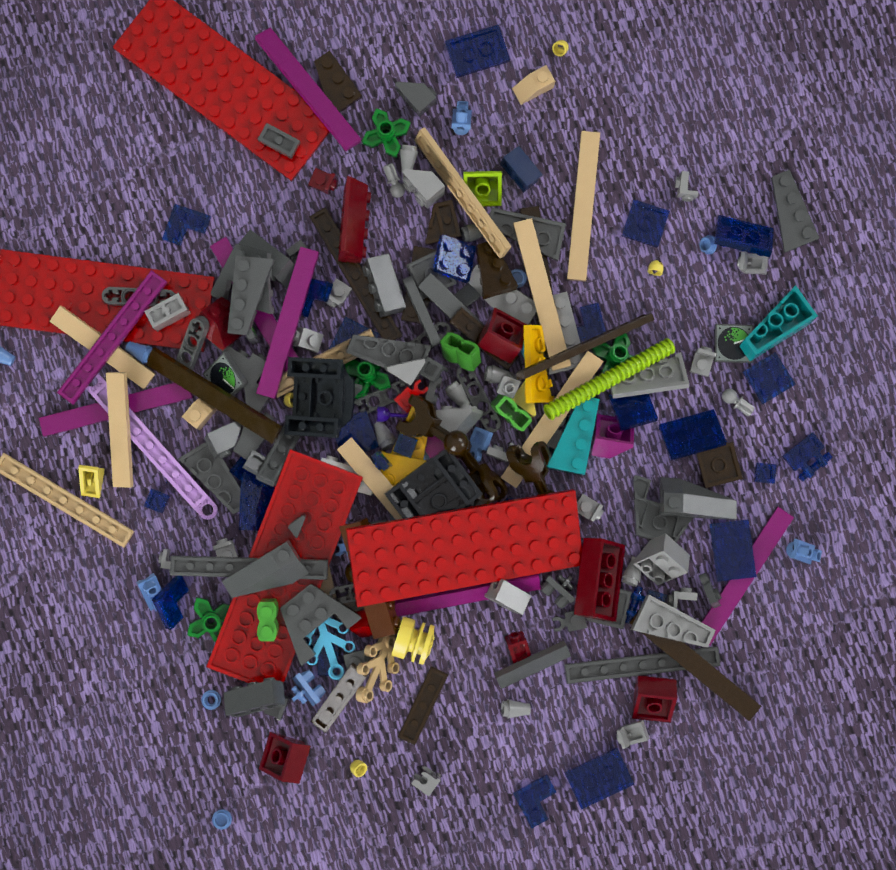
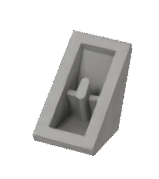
(407, 370)

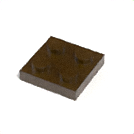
(719, 465)

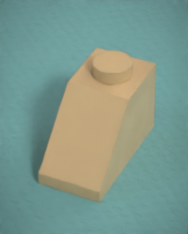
(534, 85)
(199, 413)

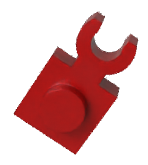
(403, 397)

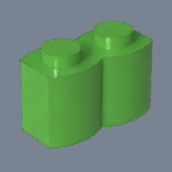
(460, 351)
(513, 415)
(268, 625)

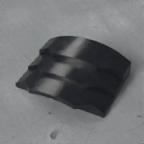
(320, 397)
(434, 487)

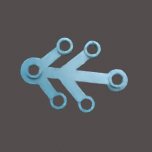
(325, 640)

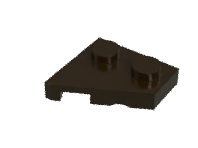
(442, 222)

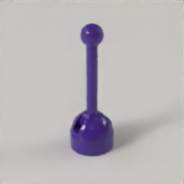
(384, 414)

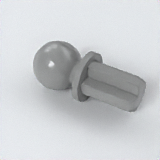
(397, 189)
(730, 396)

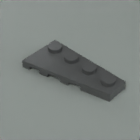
(548, 232)

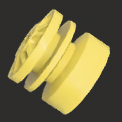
(413, 640)

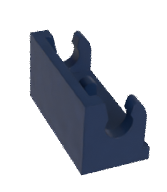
(521, 169)

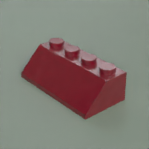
(353, 221)
(599, 579)

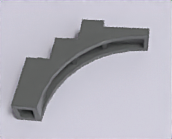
(252, 371)

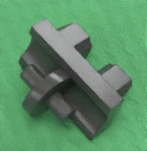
(551, 585)

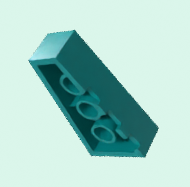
(782, 322)
(575, 442)

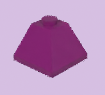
(608, 439)

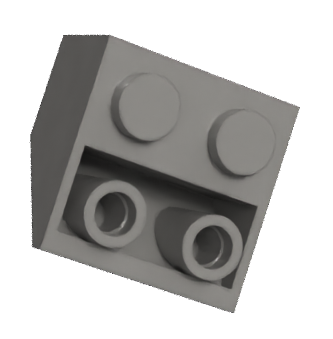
(424, 185)
(459, 419)
(662, 560)

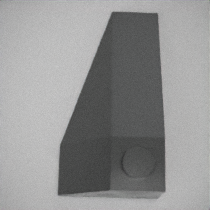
(686, 499)
(272, 570)

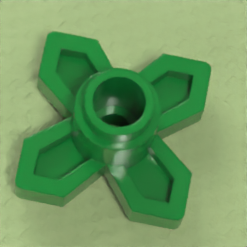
(377, 136)
(615, 354)
(367, 375)
(205, 611)

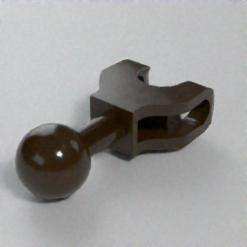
(428, 425)
(531, 467)
(483, 478)

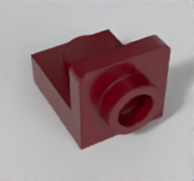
(323, 181)
(517, 646)

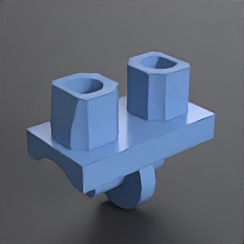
(461, 118)
(803, 551)
(149, 588)
(312, 695)

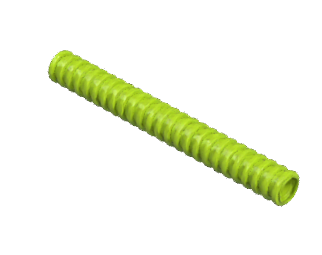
(609, 378)

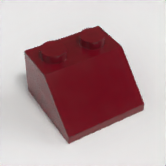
(218, 319)
(502, 335)
(654, 698)
(284, 758)

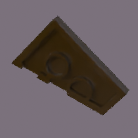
(336, 82)
(494, 272)

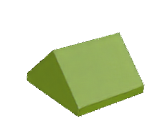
(485, 186)

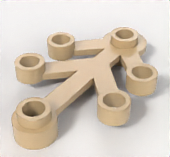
(386, 646)

